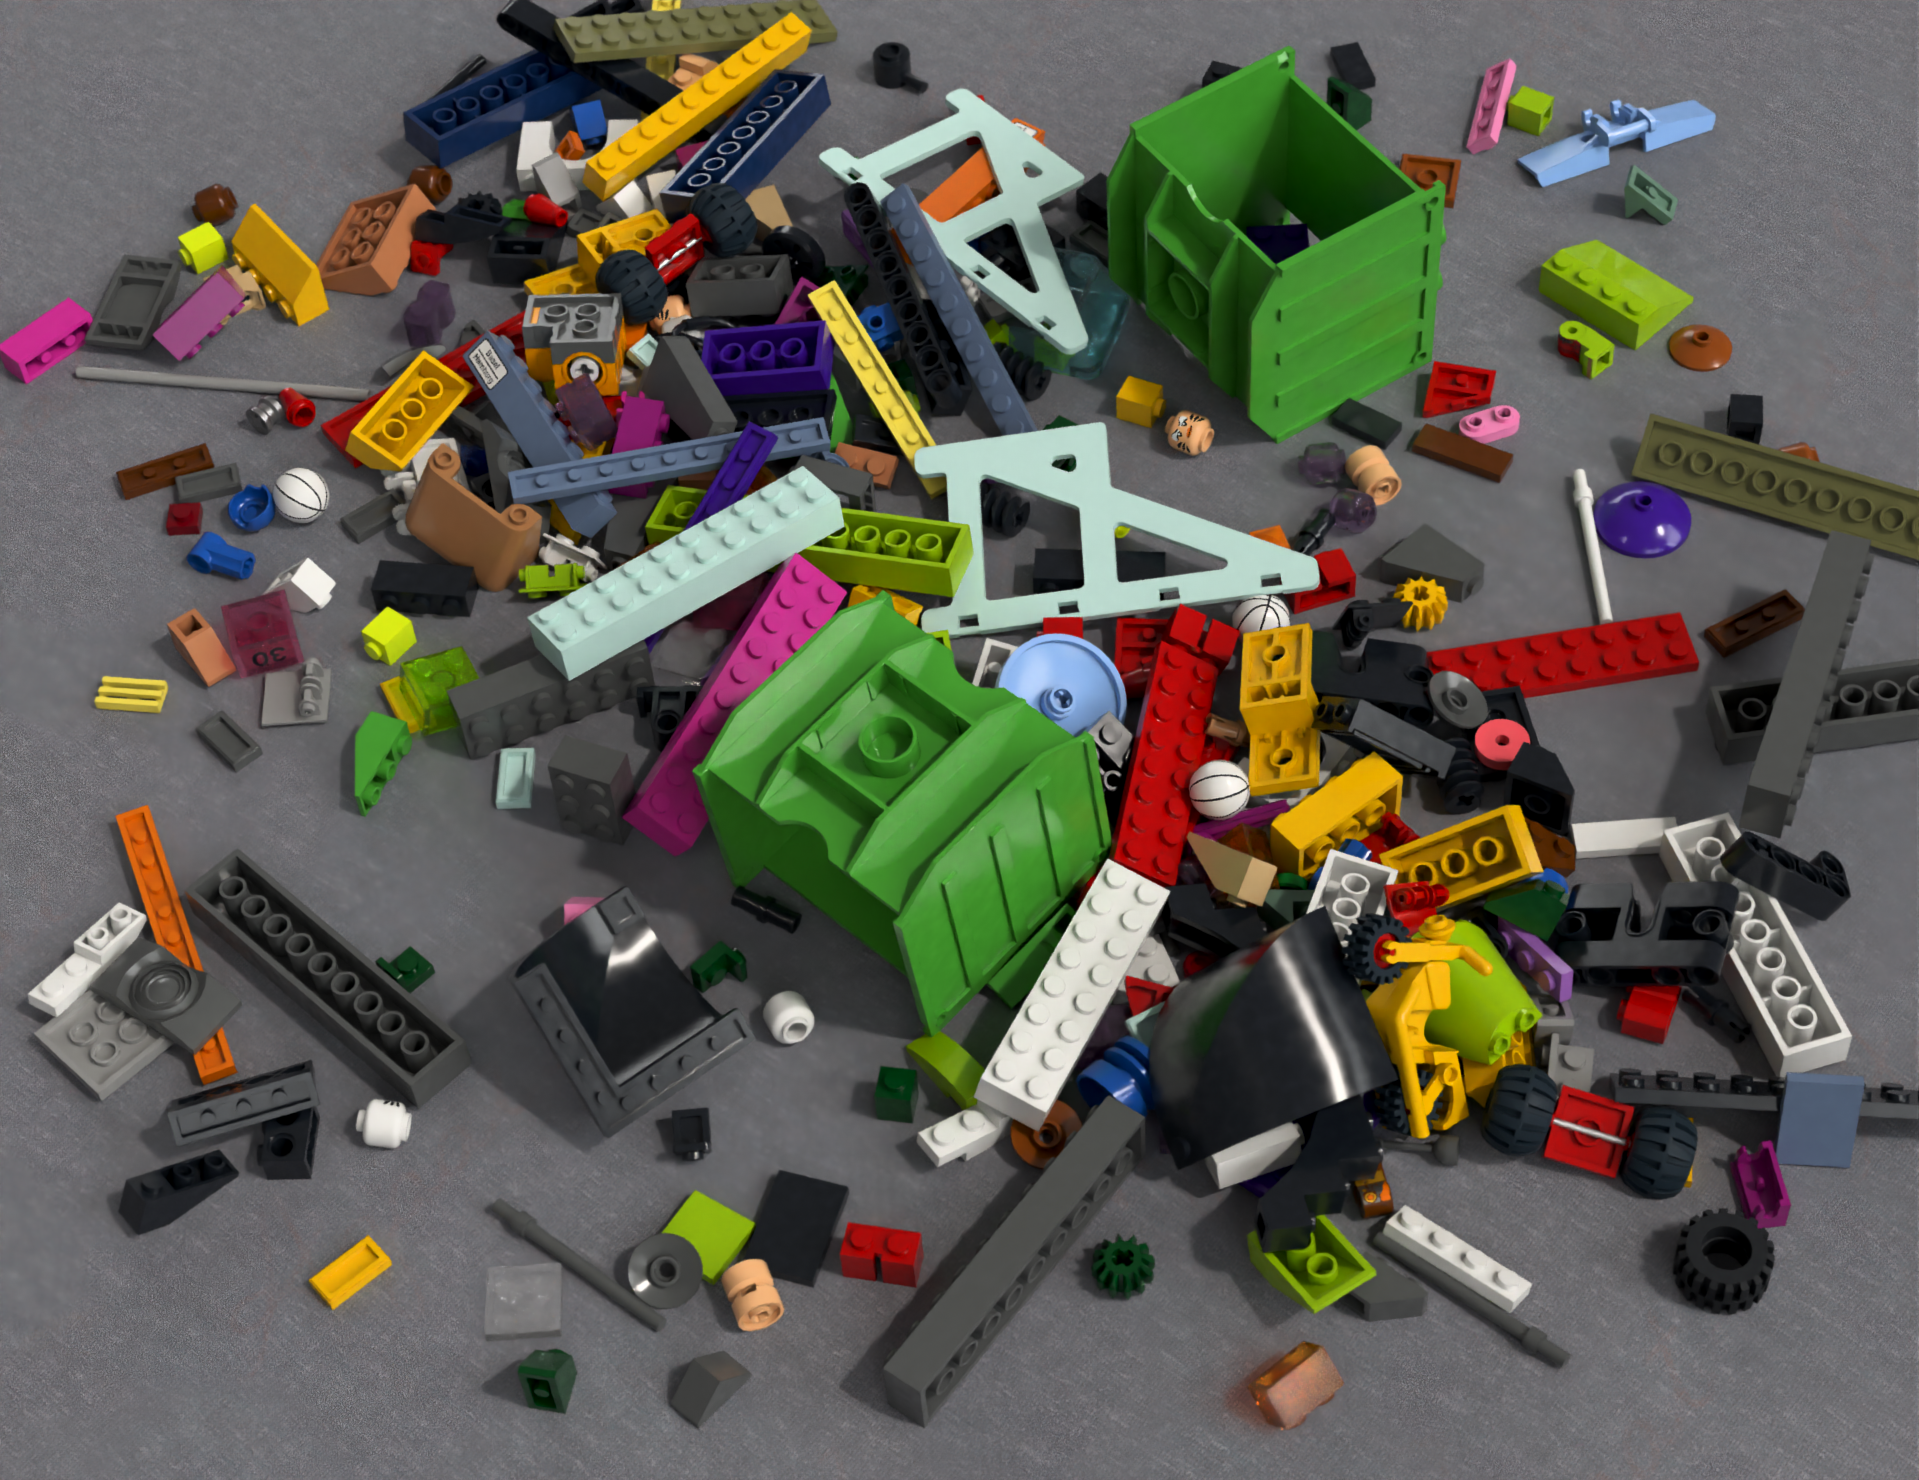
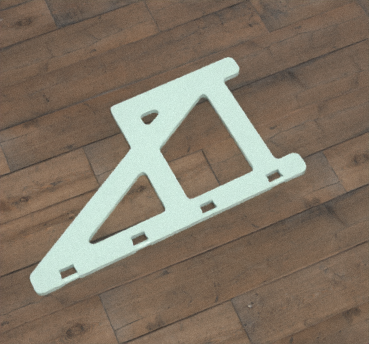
(1008, 152)
(1026, 464)

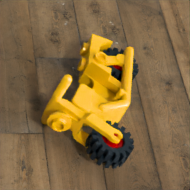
(1410, 987)

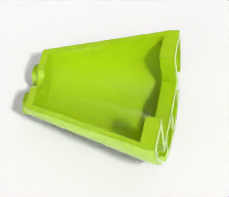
(1482, 1008)

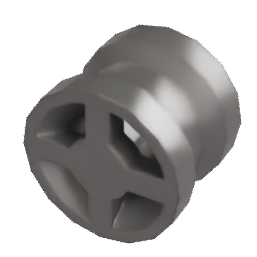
(265, 414)

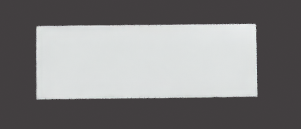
(1619, 837)

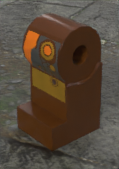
(1373, 1195)

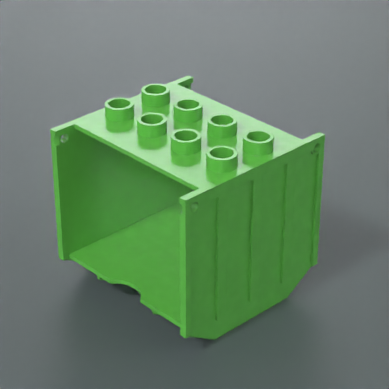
(1295, 331)
(907, 802)

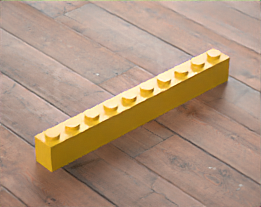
(695, 107)

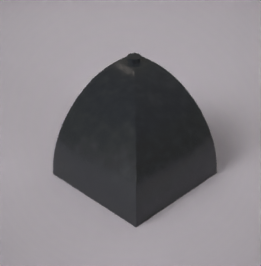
(622, 1013)
(1262, 1041)

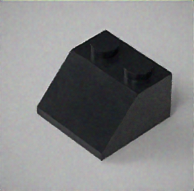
(1540, 788)

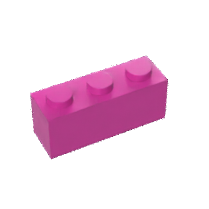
(46, 341)

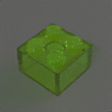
(425, 686)

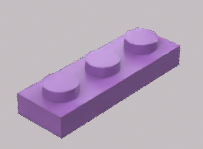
(1537, 960)

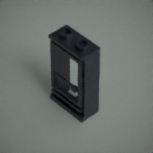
(1393, 739)

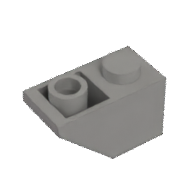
(557, 184)

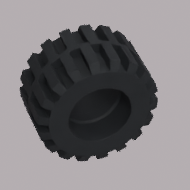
(1728, 1235)

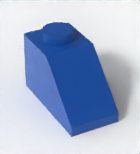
(589, 122)

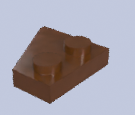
(1551, 849)

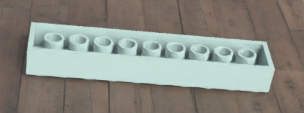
(685, 572)

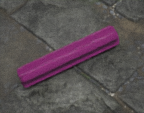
(1255, 817)

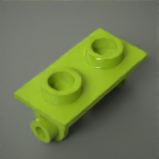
(538, 580)

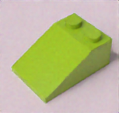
(1314, 1274)

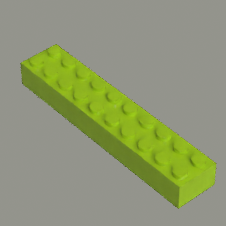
(868, 551)

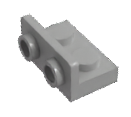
(1568, 1064)

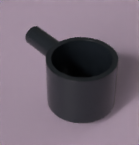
(893, 67)

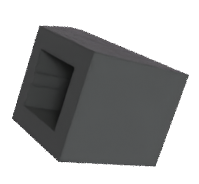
(1386, 1294)

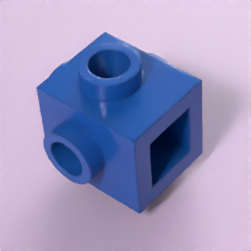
(881, 326)

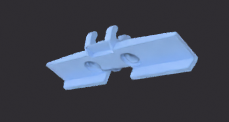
(1590, 148)

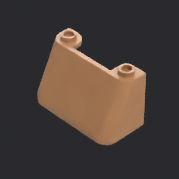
(467, 528)

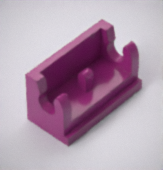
(1761, 1186)

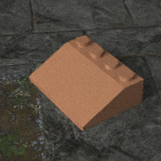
(373, 242)

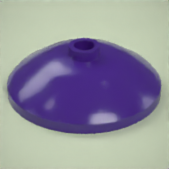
(1642, 519)

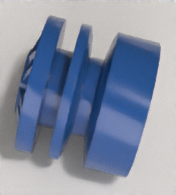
(1121, 1075)

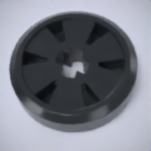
(803, 251)

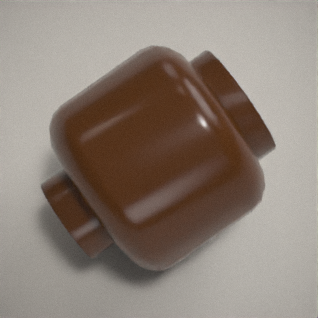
(432, 181)
(214, 204)

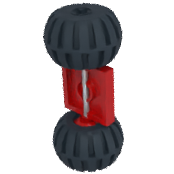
(714, 220)
(1589, 1132)

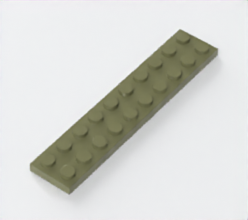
(683, 30)
(1779, 484)

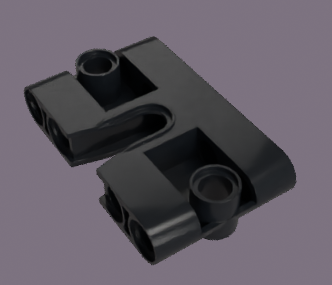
(1389, 677)
(1679, 948)

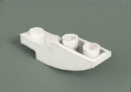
(93, 955)
(965, 1134)

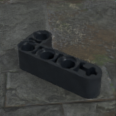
(1811, 886)

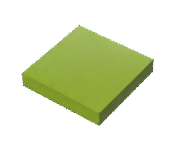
(713, 1231)

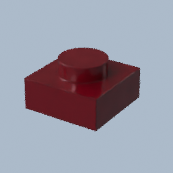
(184, 519)

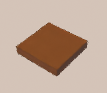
(1427, 170)

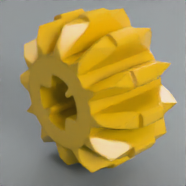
(1428, 603)

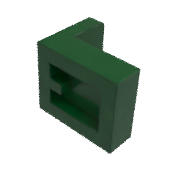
(714, 965)
(407, 969)

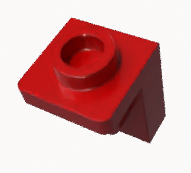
(426, 256)

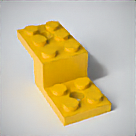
(594, 248)
(1280, 709)

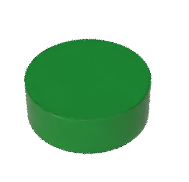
(1292, 881)

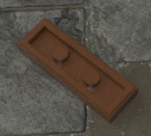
(1462, 453)
(162, 471)
(1754, 623)

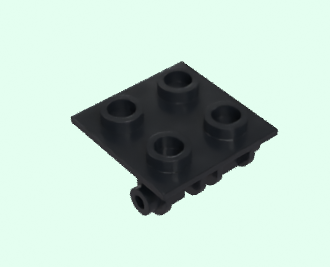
(1362, 616)

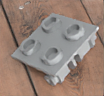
(297, 695)

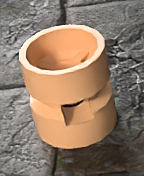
(1373, 474)
(752, 1295)

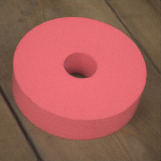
(1497, 732)

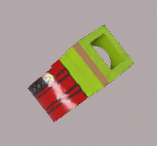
(1585, 347)

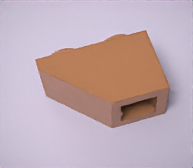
(200, 647)

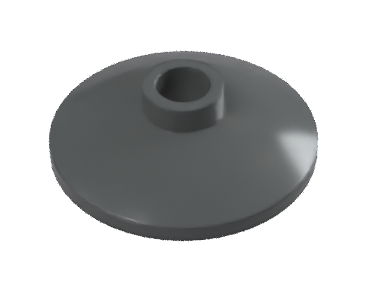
(1457, 699)
(652, 1284)

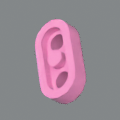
(1490, 424)

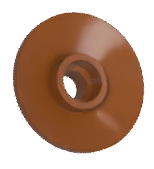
(1700, 348)
(1059, 1124)

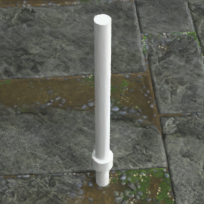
(1584, 500)

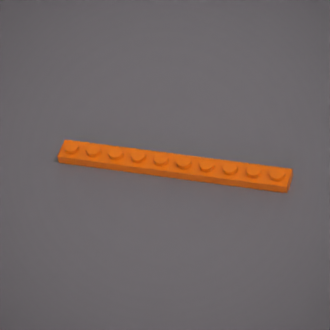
(169, 921)

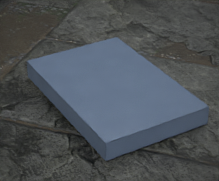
(1818, 1119)

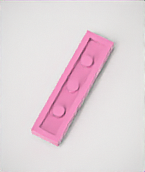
(1491, 106)

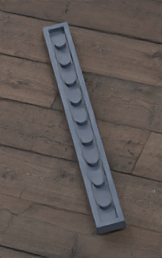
(957, 312)
(656, 463)

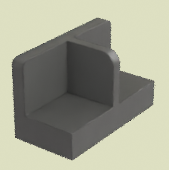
(468, 421)

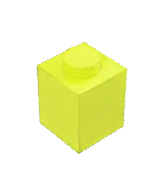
(202, 248)
(388, 636)

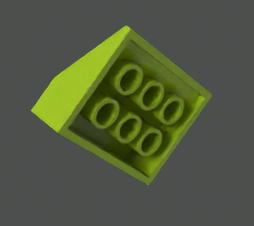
(1611, 292)

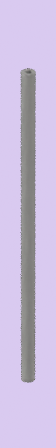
(221, 383)

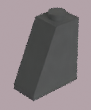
(1436, 558)

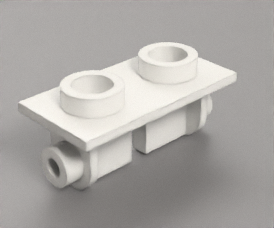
(561, 550)

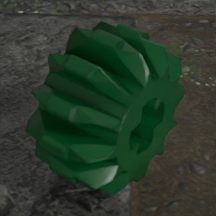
(1123, 1266)

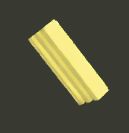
(133, 690)

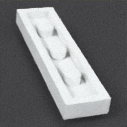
(1457, 1258)

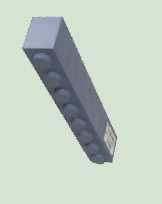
(534, 425)

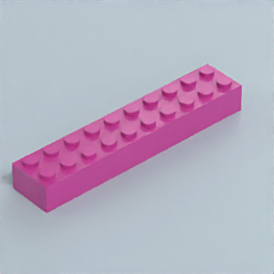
(783, 619)

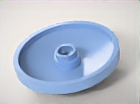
(1065, 681)

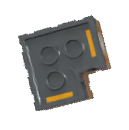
(575, 337)

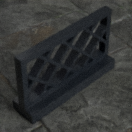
(243, 1103)

